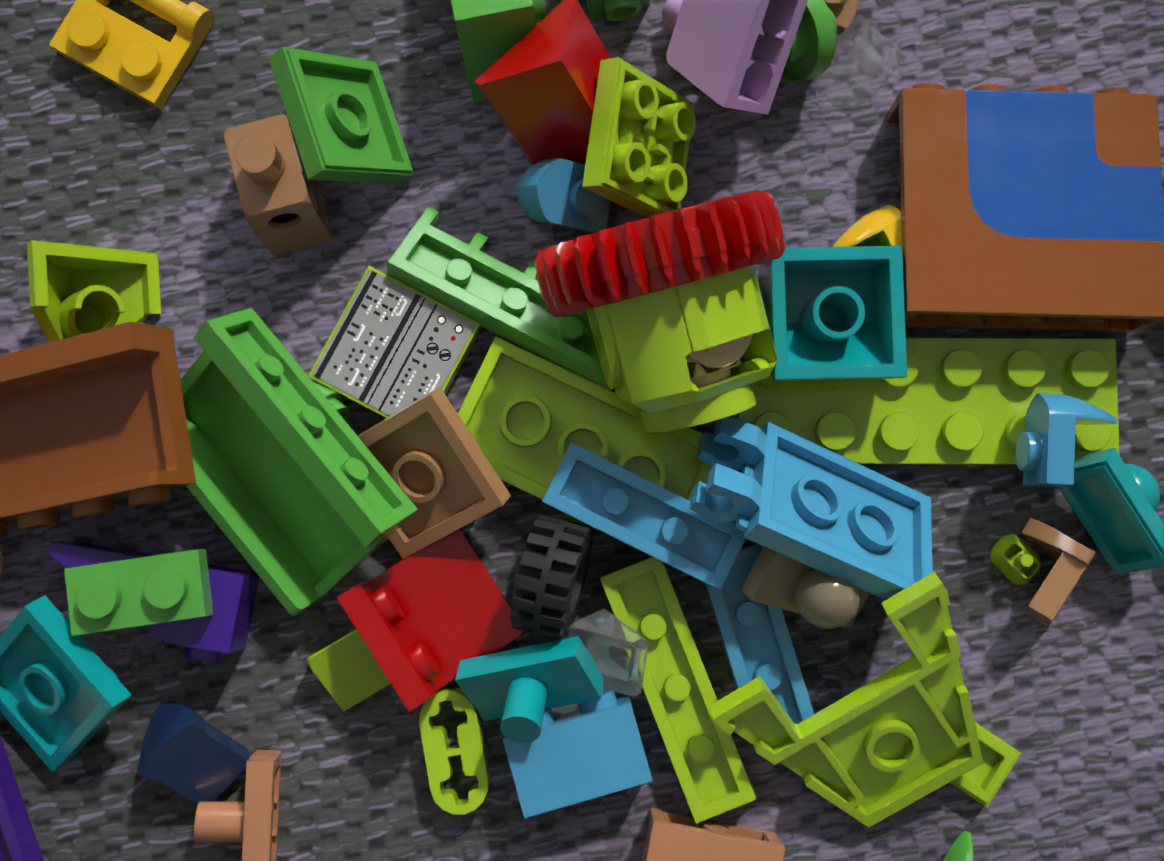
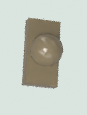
(801, 589)

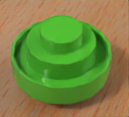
(813, 44)

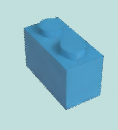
(579, 756)

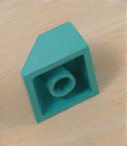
(836, 312)

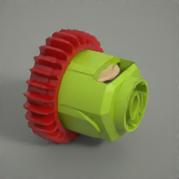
(674, 306)

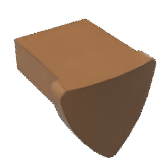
(1070, 566)

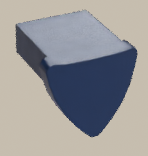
(189, 754)

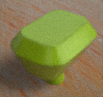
(1015, 559)

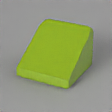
(348, 670)

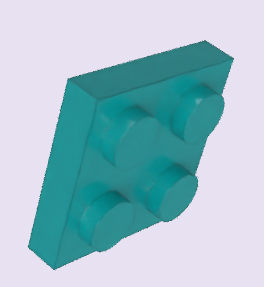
(54, 684)

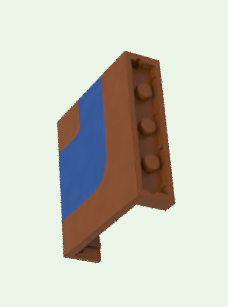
(1030, 209)

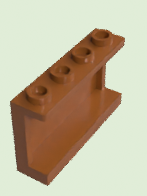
(91, 425)

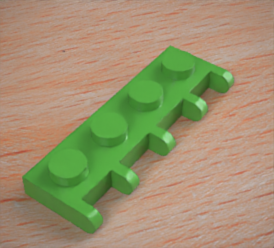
(493, 295)

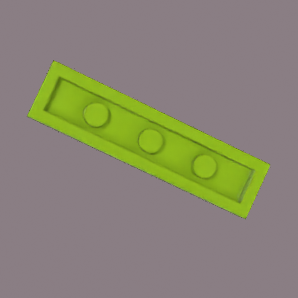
(679, 690)

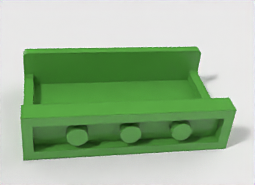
(282, 464)

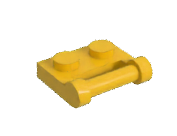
(129, 53)

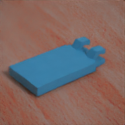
(815, 506)

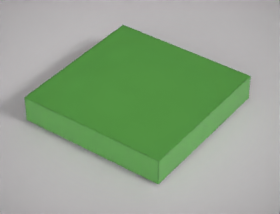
(340, 117)

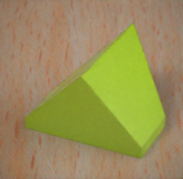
(90, 287)

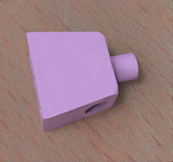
(733, 47)

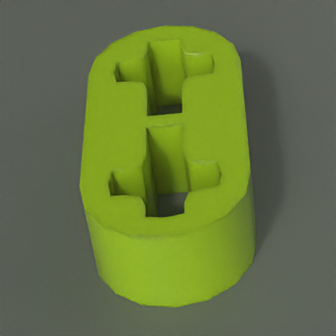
(439, 752)

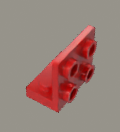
(430, 616)

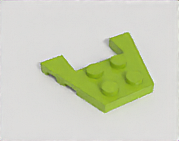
(884, 739)

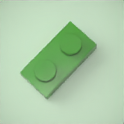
(138, 592)

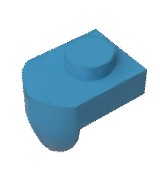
(555, 196)
(1048, 443)

